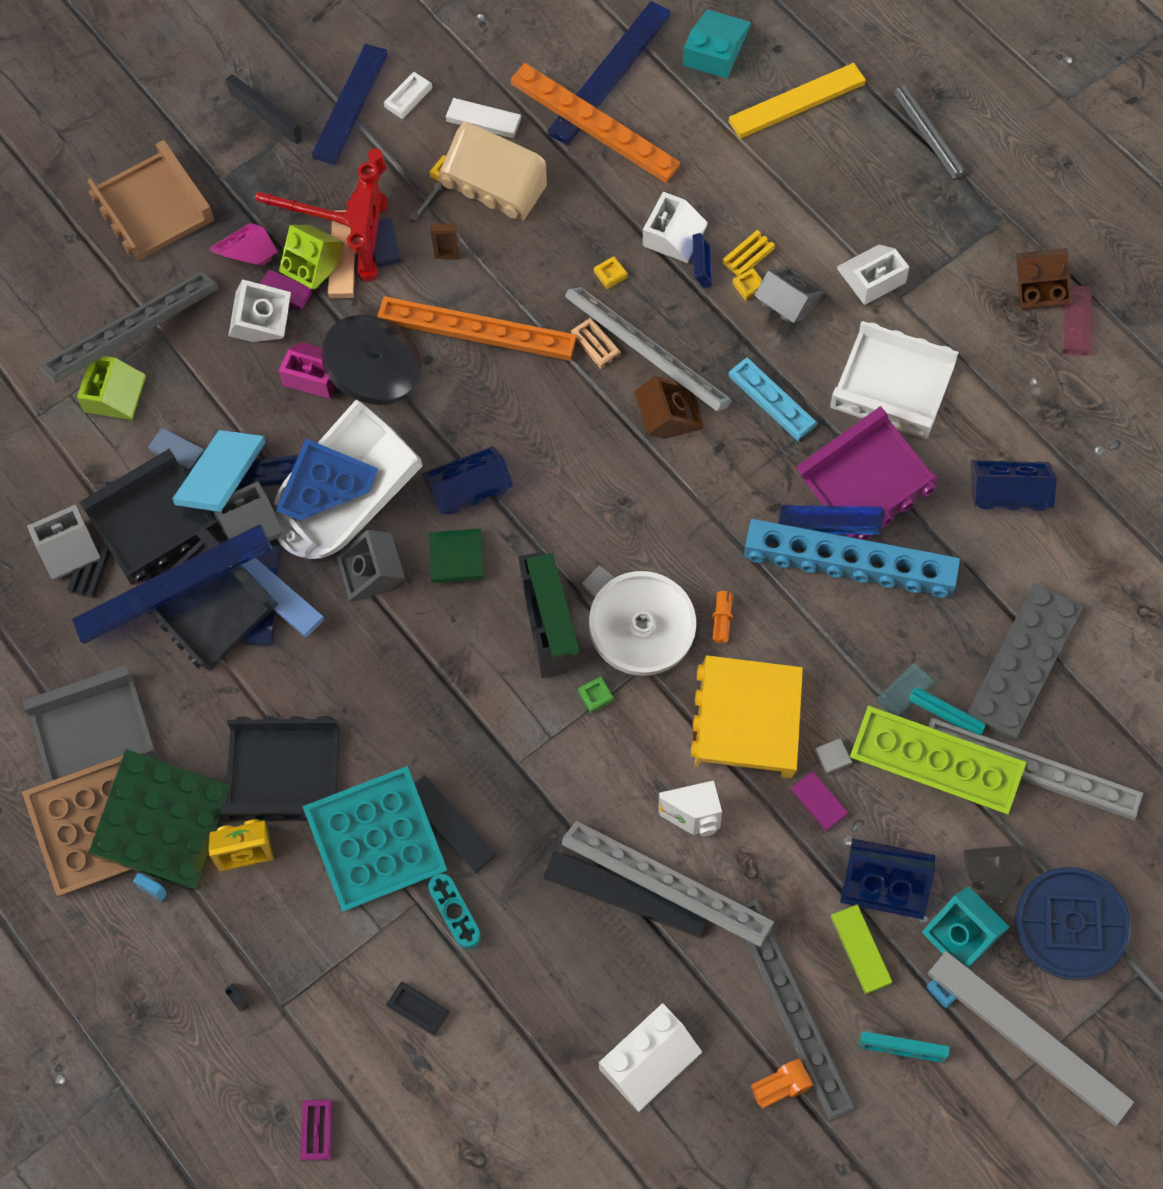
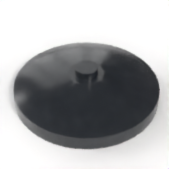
(371, 359)

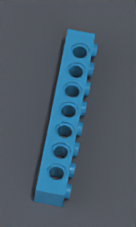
(864, 552)

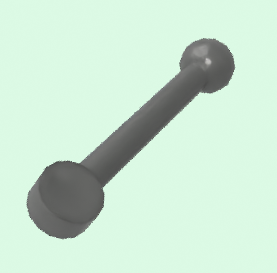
(414, 216)

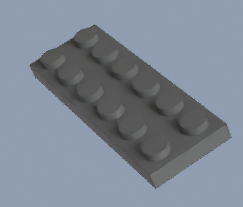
(1024, 661)

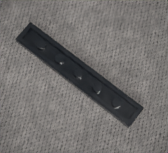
(622, 894)

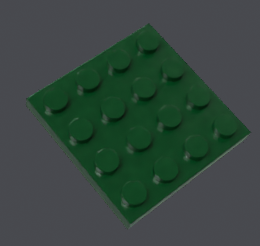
(158, 819)

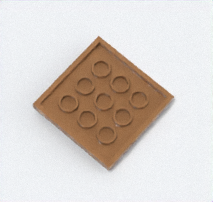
(65, 822)

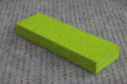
(861, 949)

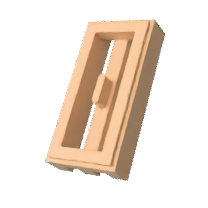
(615, 352)

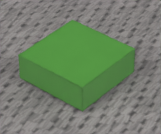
(595, 695)

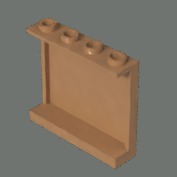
(152, 204)

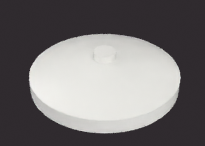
(642, 623)

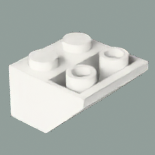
(672, 227)
(875, 272)

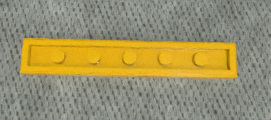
(796, 100)

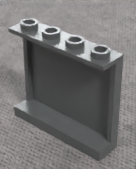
(89, 723)

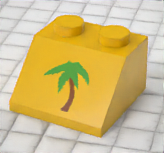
(240, 845)

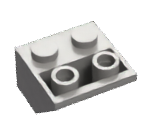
(63, 542)

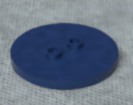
(1072, 923)

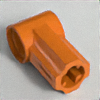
(787, 1081)

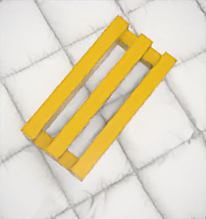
(761, 241)

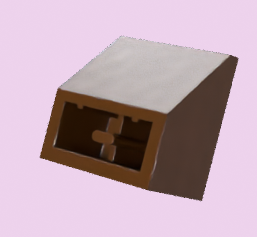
(1043, 278)

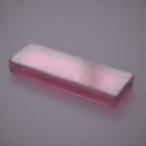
(1077, 321)

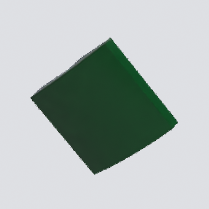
(456, 555)

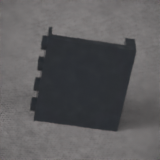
(142, 520)
(216, 614)
(279, 767)

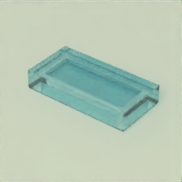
(896, 696)

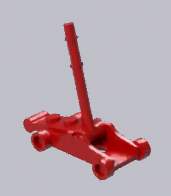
(361, 212)

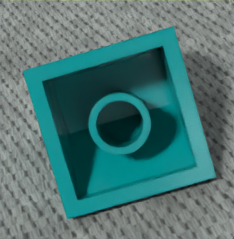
(965, 927)

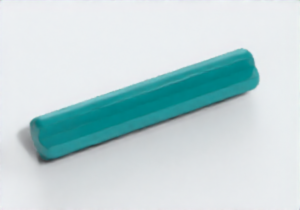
(946, 711)

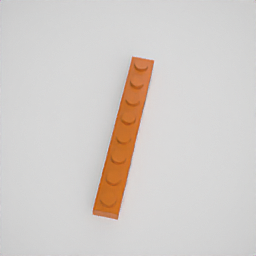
(595, 123)
(478, 328)

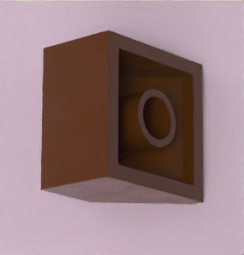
(667, 408)

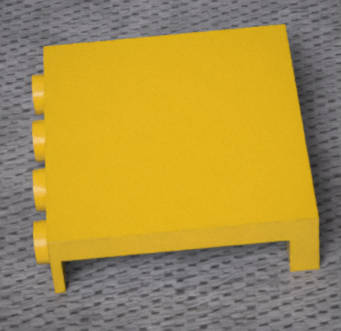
(748, 714)

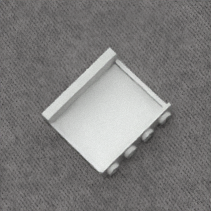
(895, 373)

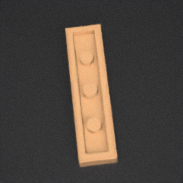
(343, 277)

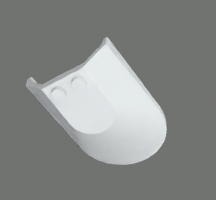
(369, 440)

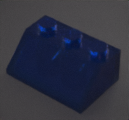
(468, 480)
(1013, 484)
(888, 878)

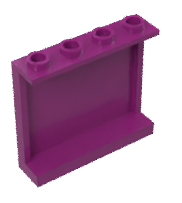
(869, 469)

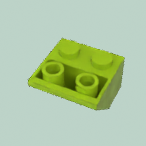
(310, 255)
(111, 388)

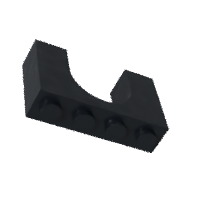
(547, 666)

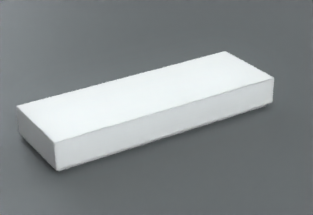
(485, 117)

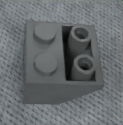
(246, 510)

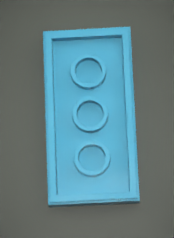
(219, 470)

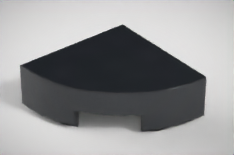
(236, 997)

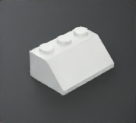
(650, 1057)

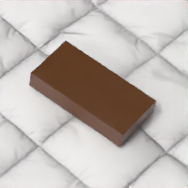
(445, 241)

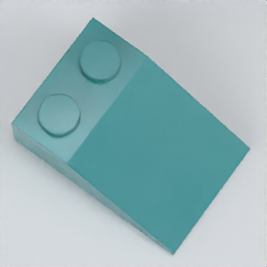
(715, 43)

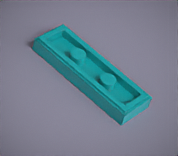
(903, 1047)

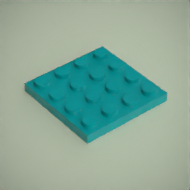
(374, 838)

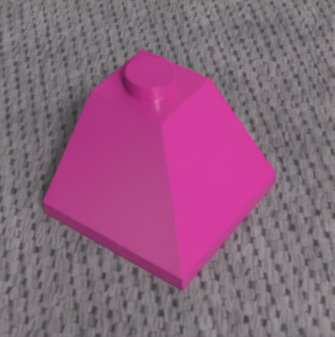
(247, 245)

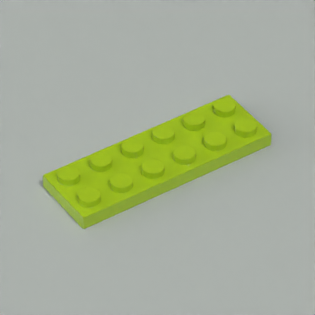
(938, 760)

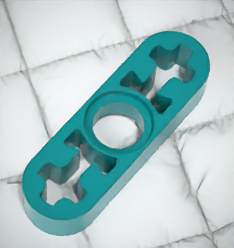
(457, 932)

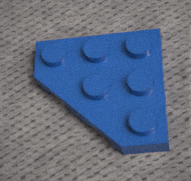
(323, 480)

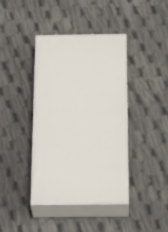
(408, 95)

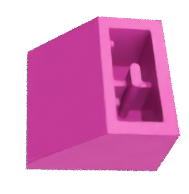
(305, 372)

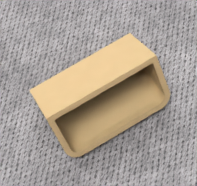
(494, 171)

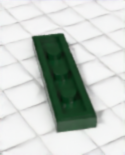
(552, 606)

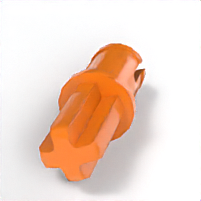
(722, 617)

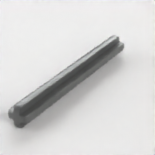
(929, 131)

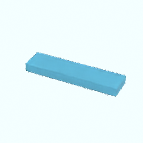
(772, 399)

